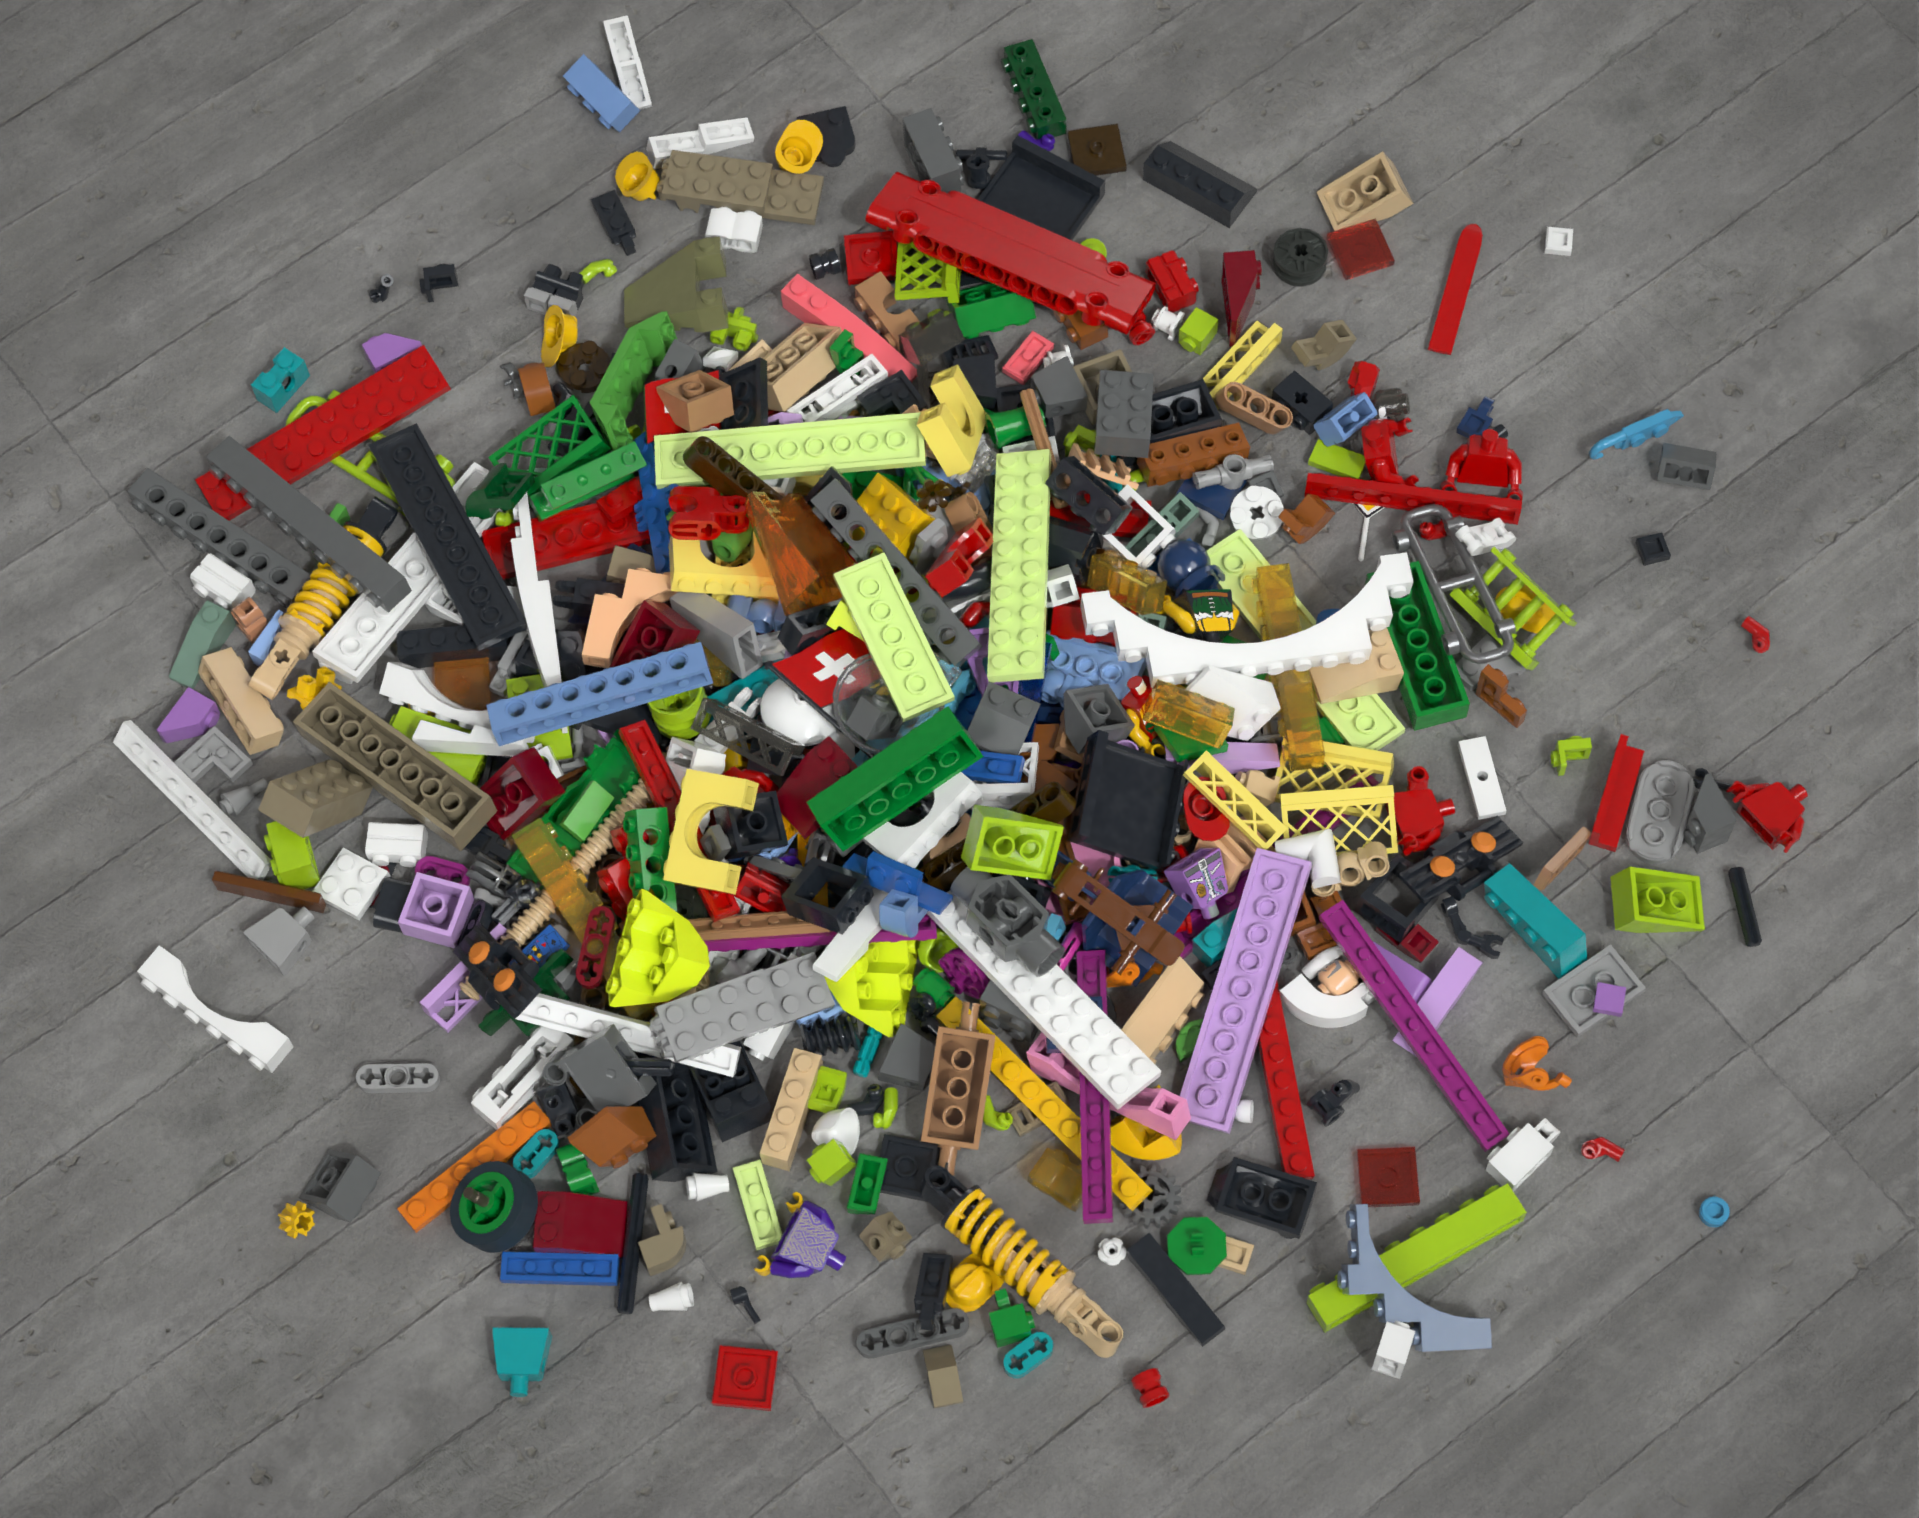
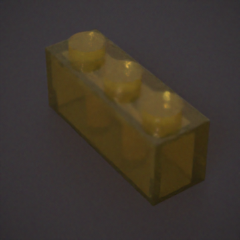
(1127, 582)
(1188, 713)

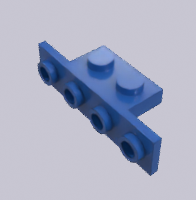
(890, 874)

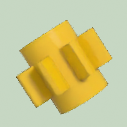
(296, 1219)

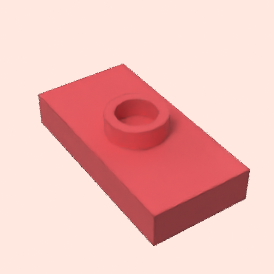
(1027, 358)

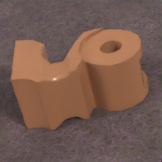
(249, 619)

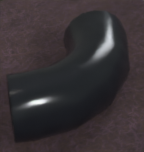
(977, 583)

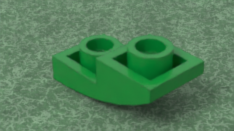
(844, 352)

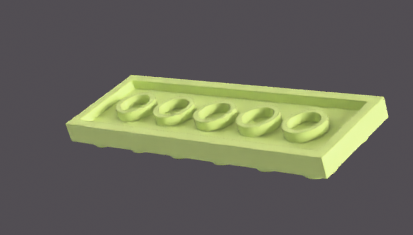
(893, 637)

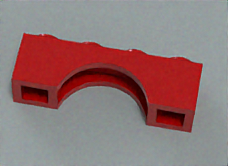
(954, 562)

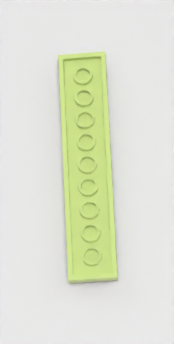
(801, 448)
(1019, 567)
(1359, 720)

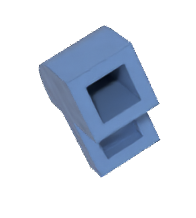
(901, 913)

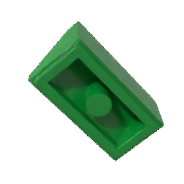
(866, 1184)

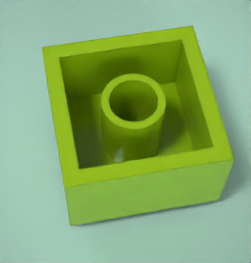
(292, 857)

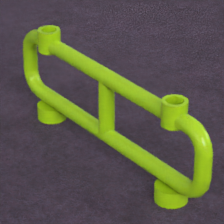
(360, 470)

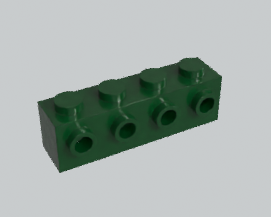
(1034, 90)

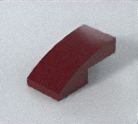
(1415, 944)

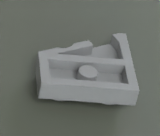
(929, 545)
(1471, 671)

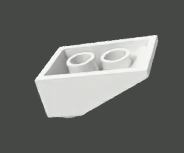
(1251, 697)

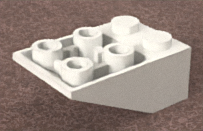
(695, 756)

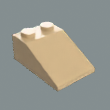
(1365, 194)
(1374, 676)

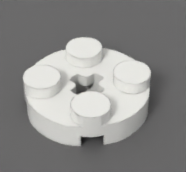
(1253, 498)

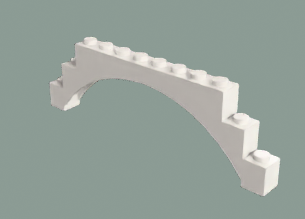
(1181, 659)

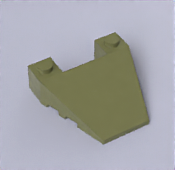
(676, 289)

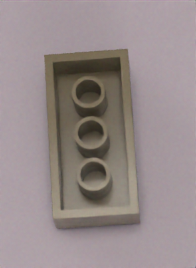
(315, 798)

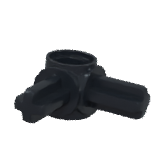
(518, 898)

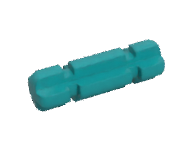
(867, 1052)

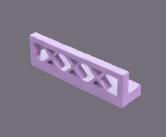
(449, 988)

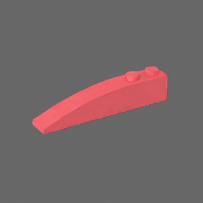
(817, 307)

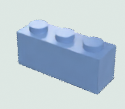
(600, 94)

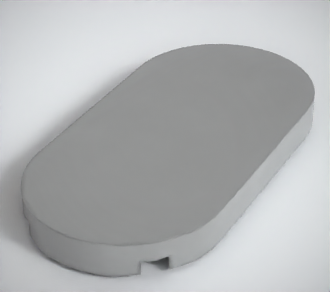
(1660, 812)

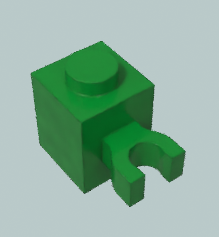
(1009, 1323)

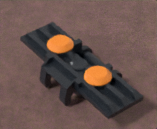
(1459, 850)
(491, 974)

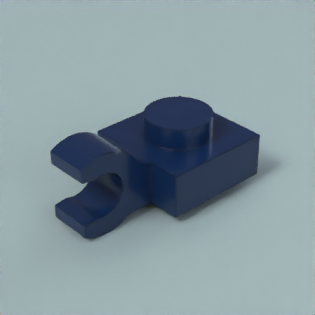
(1477, 421)

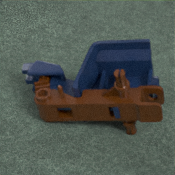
(1128, 919)

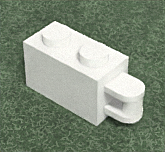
(1522, 1154)

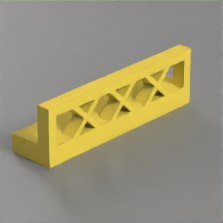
(1249, 362)
(1238, 798)

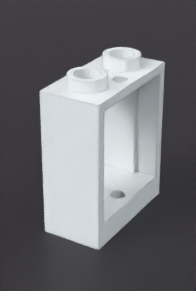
(1165, 537)

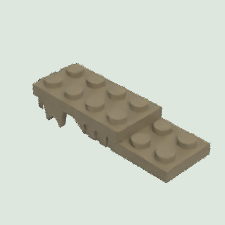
(740, 186)

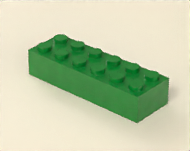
(1430, 677)
(894, 779)

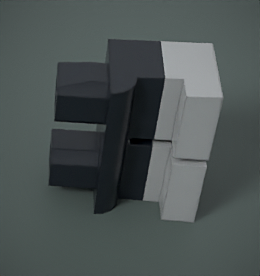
(552, 290)

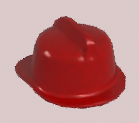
(1202, 816)

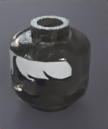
(1391, 404)

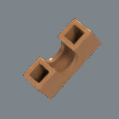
(874, 298)

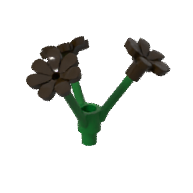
(933, 488)

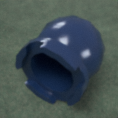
(1188, 567)

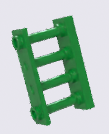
(587, 481)

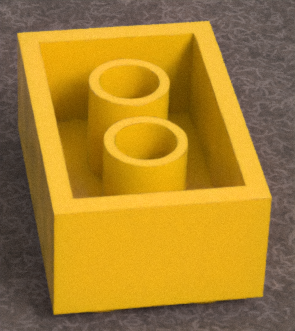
(894, 513)

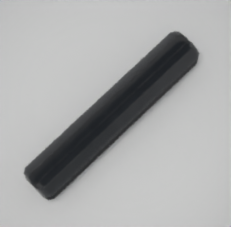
(1745, 906)

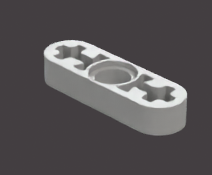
(406, 1087)

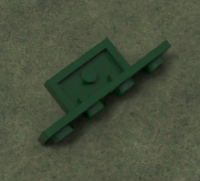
(545, 979)

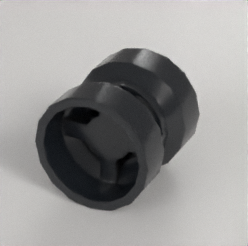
(826, 263)

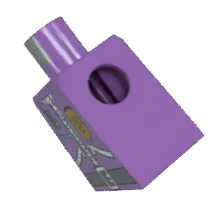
(1200, 880)

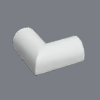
(1319, 850)

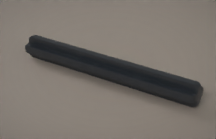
(631, 1247)

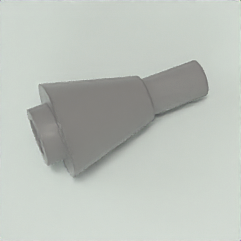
(236, 800)

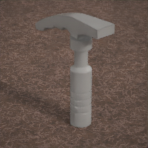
(578, 741)

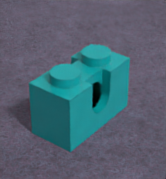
(269, 387)

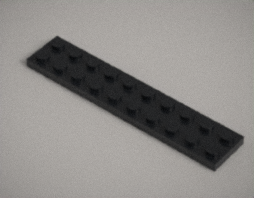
(448, 537)

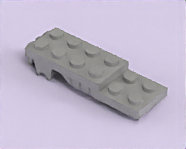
(740, 1008)

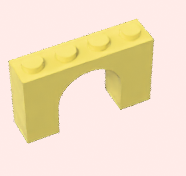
(955, 424)
(695, 573)
(699, 795)

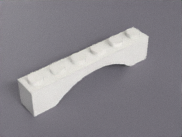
(1060, 590)
(412, 686)
(257, 1040)

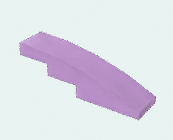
(1445, 990)

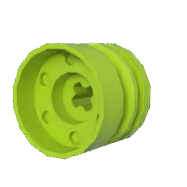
(677, 712)

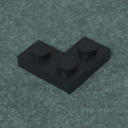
(892, 392)

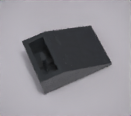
(736, 1101)

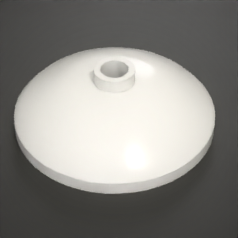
(794, 717)

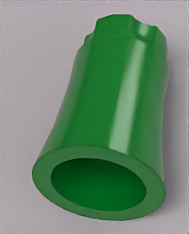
(1008, 426)

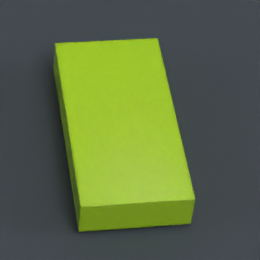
(1337, 460)

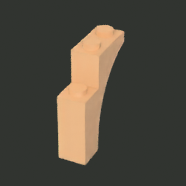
(613, 615)

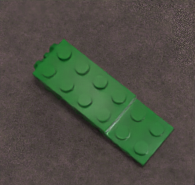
(608, 767)

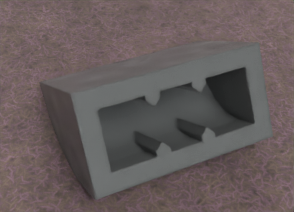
(1686, 466)

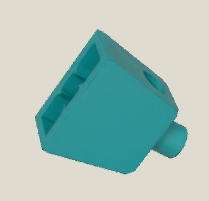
(521, 1356)

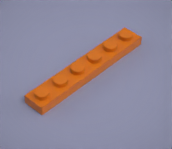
(499, 1147)

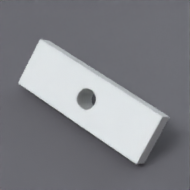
(1479, 763)

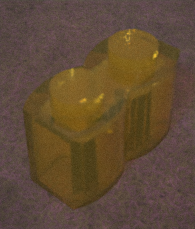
(1058, 1178)

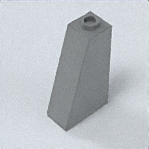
(721, 631)

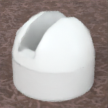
(1245, 1111)

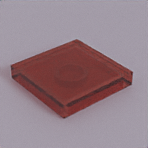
(1360, 249)
(1388, 1177)

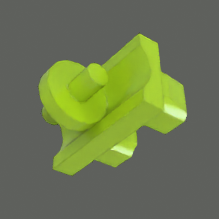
(739, 328)

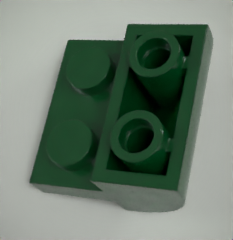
(498, 490)

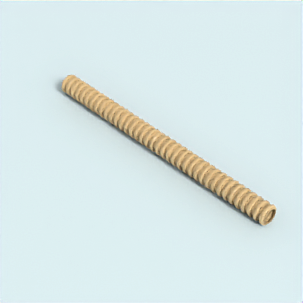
(584, 859)

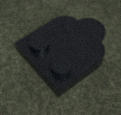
(836, 135)

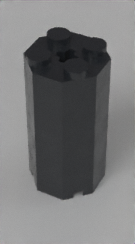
(1069, 545)

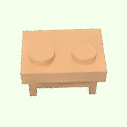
(1109, 468)
(1236, 852)

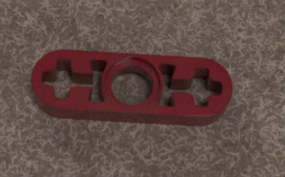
(592, 925)

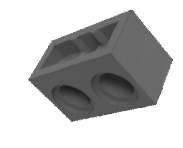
(875, 717)

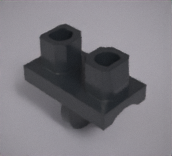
(559, 1108)

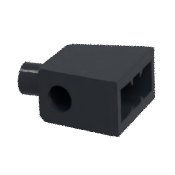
(981, 377)

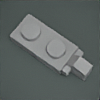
(506, 666)

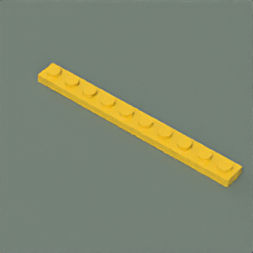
(1048, 1107)

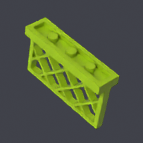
(947, 276)

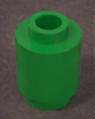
(934, 985)

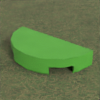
(1187, 1039)

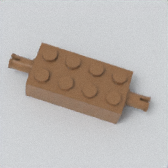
(958, 1087)

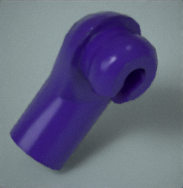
(1047, 141)

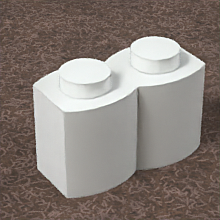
(736, 230)

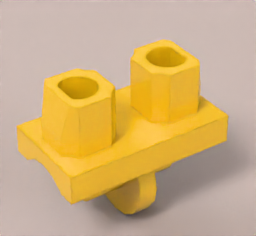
(309, 687)

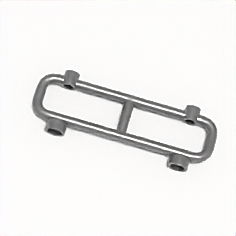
(1455, 640)

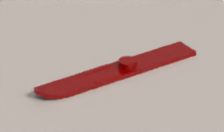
(1456, 290)

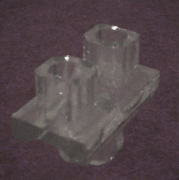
(983, 465)

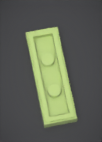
(758, 1204)

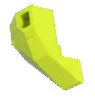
(656, 955)
(879, 985)

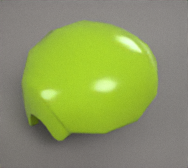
(933, 950)

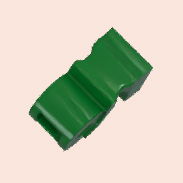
(577, 1171)

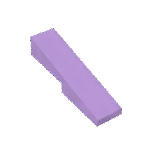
(1242, 757)

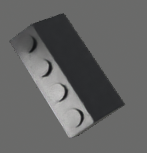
(1197, 183)
(1180, 413)
(680, 1127)

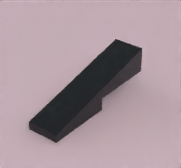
(1175, 1289)

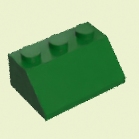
(990, 309)

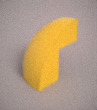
(1141, 1140)

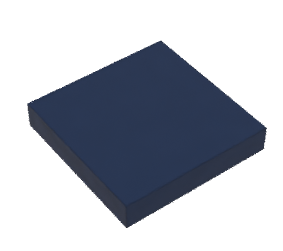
(1213, 498)

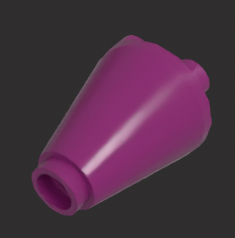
(964, 973)

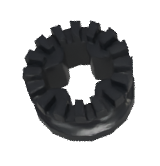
(922, 1012)

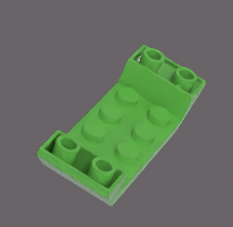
(624, 379)

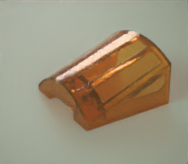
(797, 550)

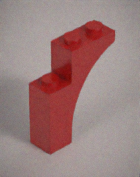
(615, 876)

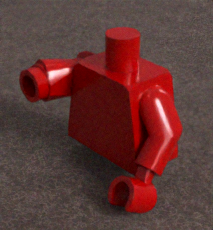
(1418, 814)

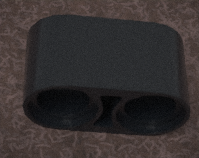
(391, 903)

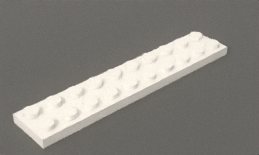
(368, 631)
(1060, 1013)

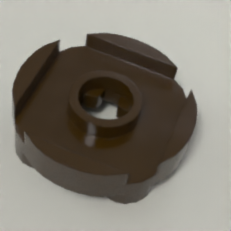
(581, 354)

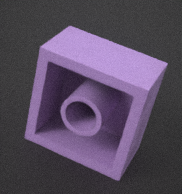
(436, 910)

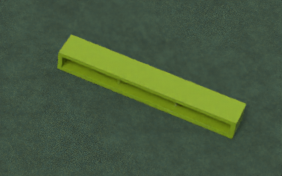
(1425, 1251)

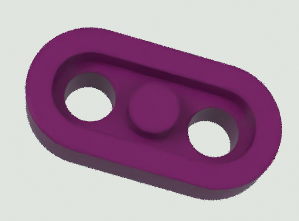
(443, 869)

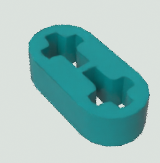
(531, 1149)
(1024, 1349)

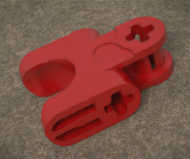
(705, 513)

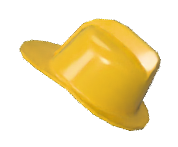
(798, 147)
(637, 177)
(559, 334)
(1519, 602)
(972, 1284)

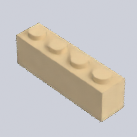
(243, 706)
(790, 1110)

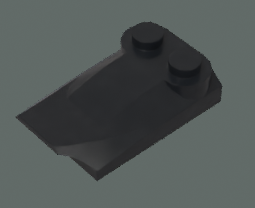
(1263, 1197)

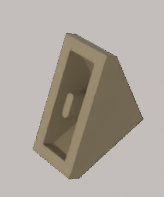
(943, 1376)

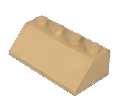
(799, 364)
(1165, 1009)

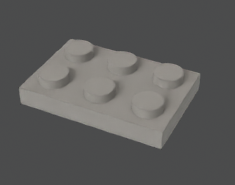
(1575, 992)

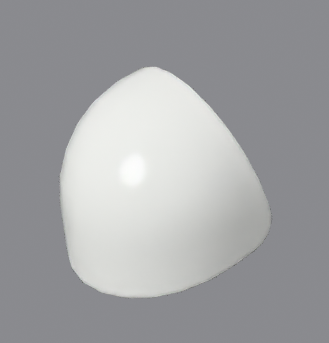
(838, 1125)

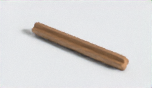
(1039, 432)

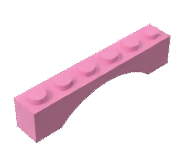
(1151, 1107)

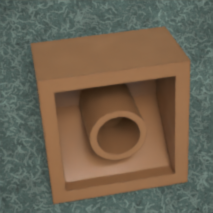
(696, 400)

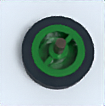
(493, 1207)

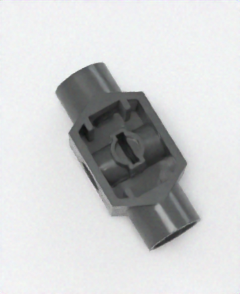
(1008, 919)

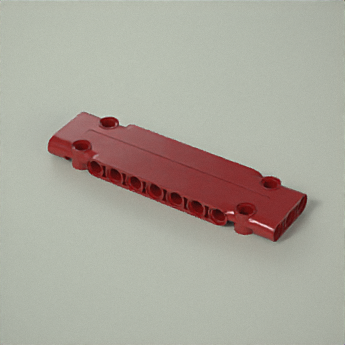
(1011, 252)

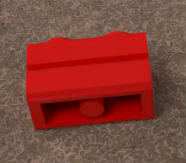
(1171, 281)
(761, 889)

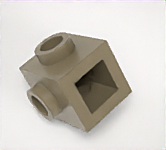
(886, 1237)

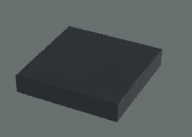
(906, 1165)

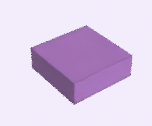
(1609, 999)

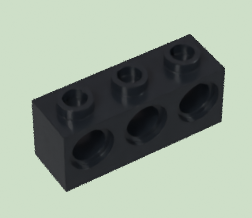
(1101, 495)
(807, 627)

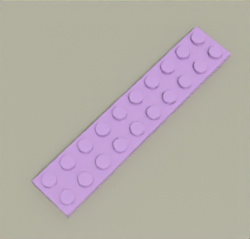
(1244, 988)

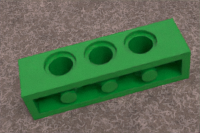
(655, 823)

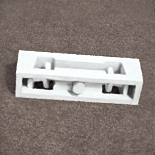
(841, 393)
(492, 1100)

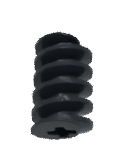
(830, 1036)

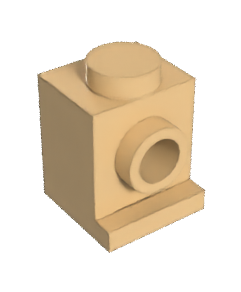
(1259, 785)

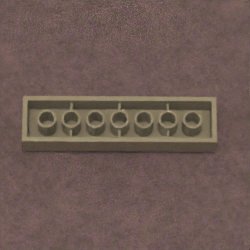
(395, 766)

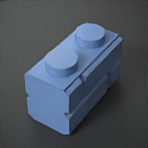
(1345, 419)

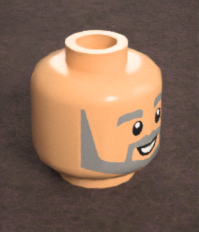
(1338, 978)

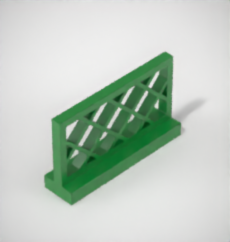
(584, 453)

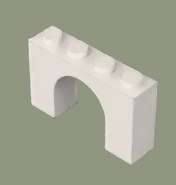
(913, 842)

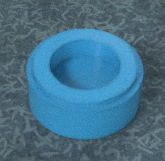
(1714, 1212)

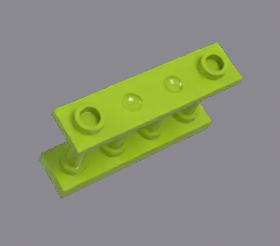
(1522, 653)

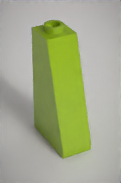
(467, 765)

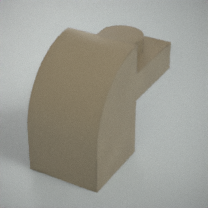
(1326, 347)
(666, 1248)

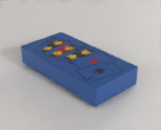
(544, 945)

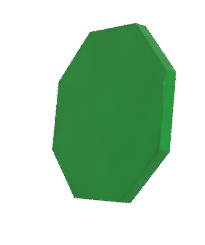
(1197, 1245)

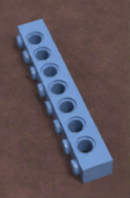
(590, 704)

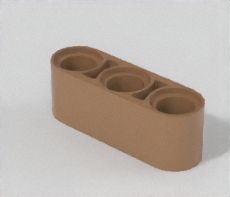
(1265, 406)
(964, 511)

